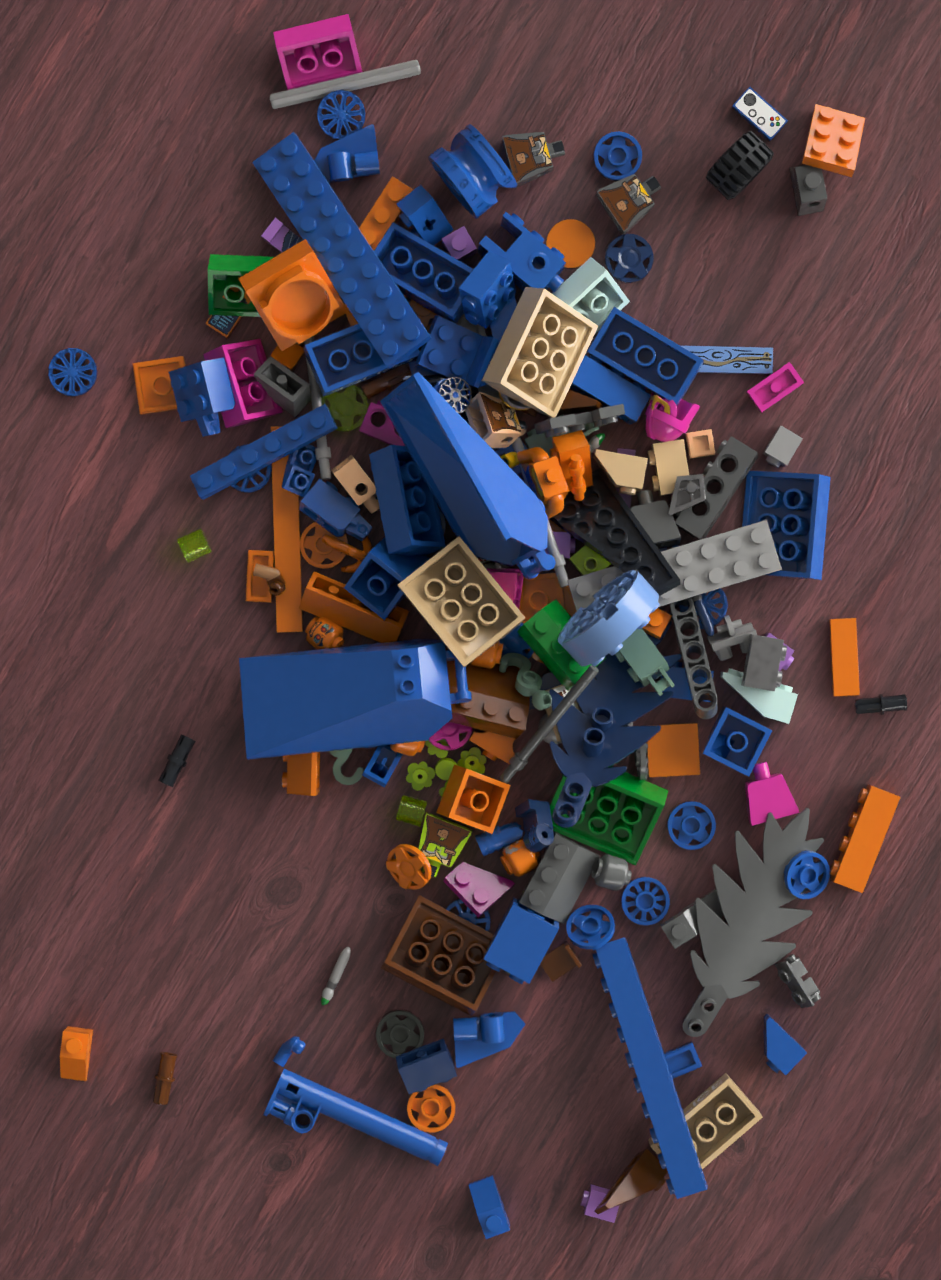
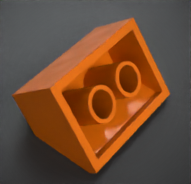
(302, 774)

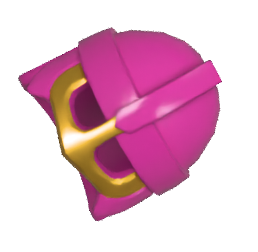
(668, 420)

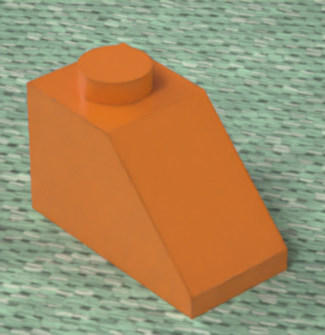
(75, 1053)

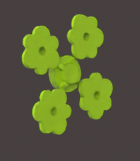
(444, 766)

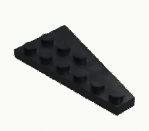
(614, 533)

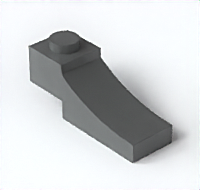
(684, 924)

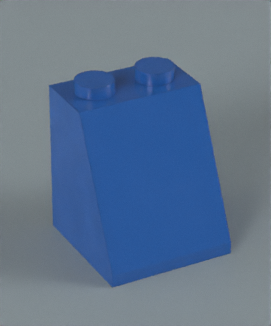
(378, 577)
(520, 942)

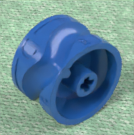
(472, 171)

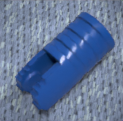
(500, 838)

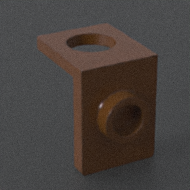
(560, 961)

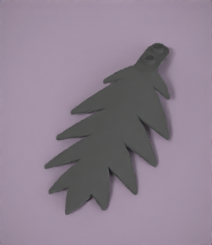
(752, 915)

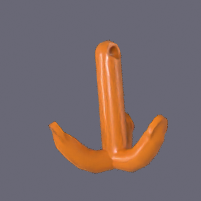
(349, 550)

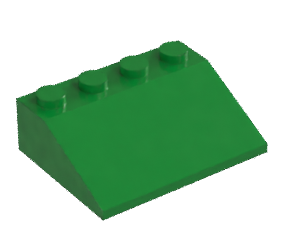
(616, 816)

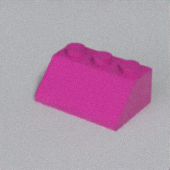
(317, 51)
(251, 399)

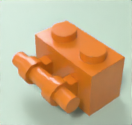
(575, 461)

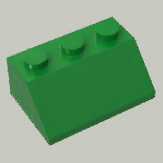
(225, 273)
(542, 636)

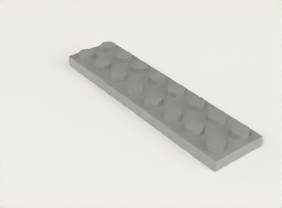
(700, 565)

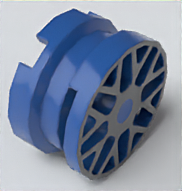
(454, 392)

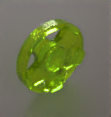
(345, 407)

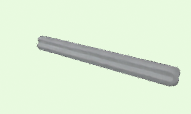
(347, 83)

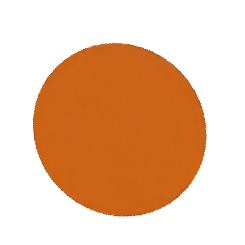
(573, 240)

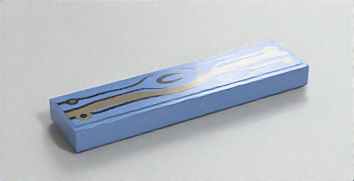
(734, 359)

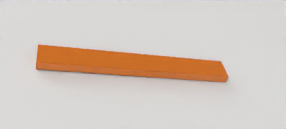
(287, 550)

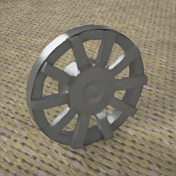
(641, 762)

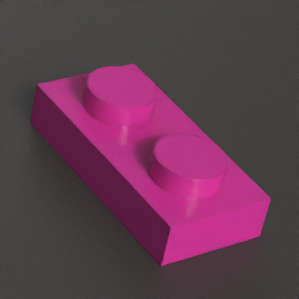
(775, 387)

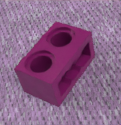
(384, 433)

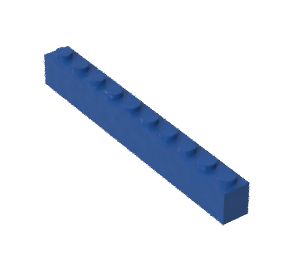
(651, 1069)

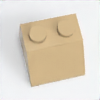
(622, 470)

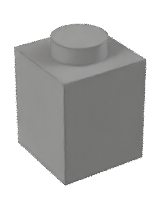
(781, 447)

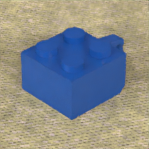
(202, 393)

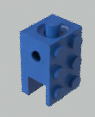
(530, 258)

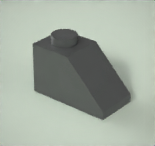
(283, 386)

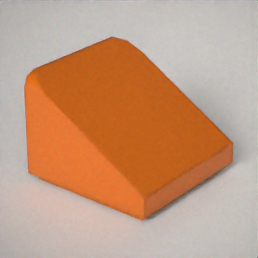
(289, 356)

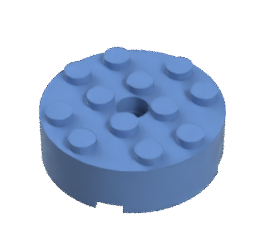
(609, 619)

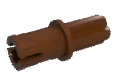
(385, 381)
(164, 1078)

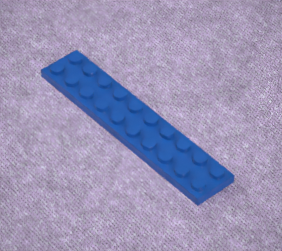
(342, 250)

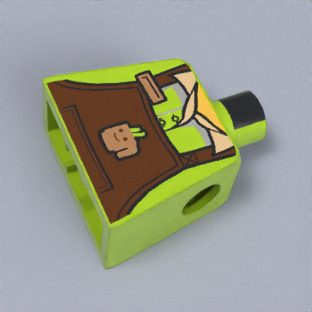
(442, 841)

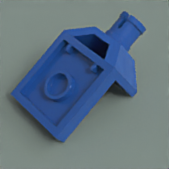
(457, 352)

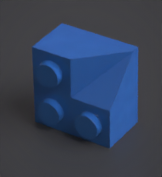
(736, 741)

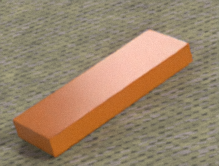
(844, 657)

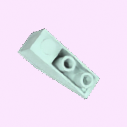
(770, 704)

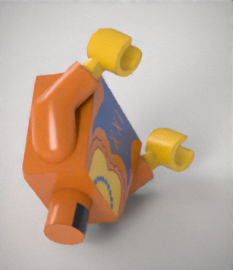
(543, 477)

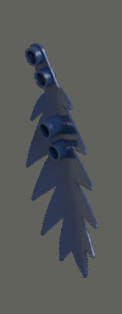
(596, 735)

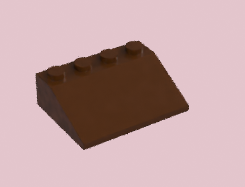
(494, 702)
(442, 956)

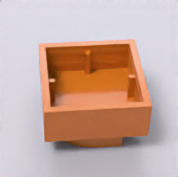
(293, 295)

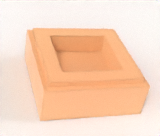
(700, 444)

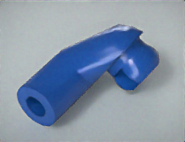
(285, 1051)

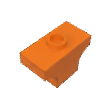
(494, 745)

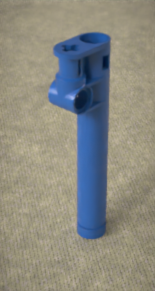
(315, 1099)

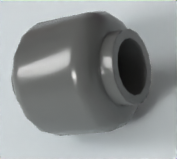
(611, 872)

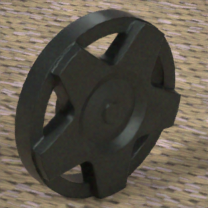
(399, 1033)

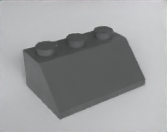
(558, 878)

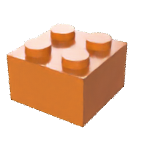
(473, 799)

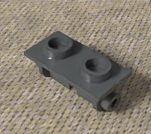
(803, 992)

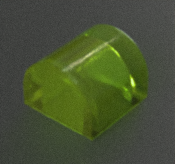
(194, 545)
(411, 810)

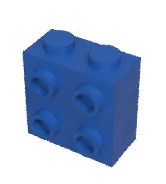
(487, 290)

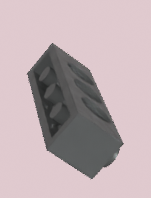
(728, 450)

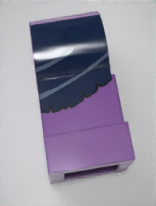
(280, 236)

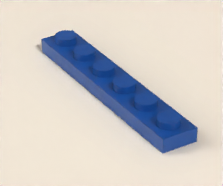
(263, 452)

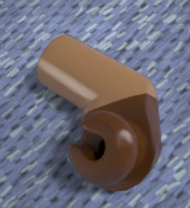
(272, 576)

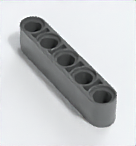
(696, 667)

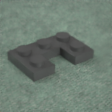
(577, 422)

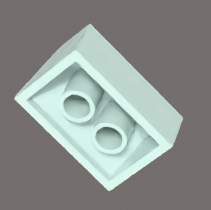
(592, 292)

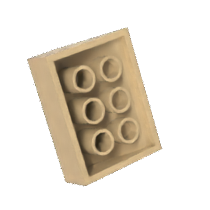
(540, 351)
(461, 602)

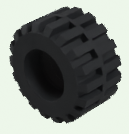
(739, 165)

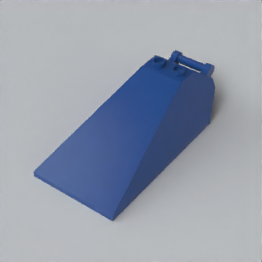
(469, 480)
(347, 697)

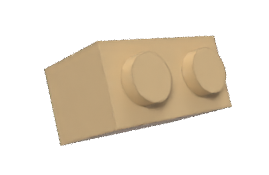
(669, 463)

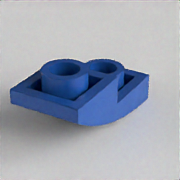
(299, 469)

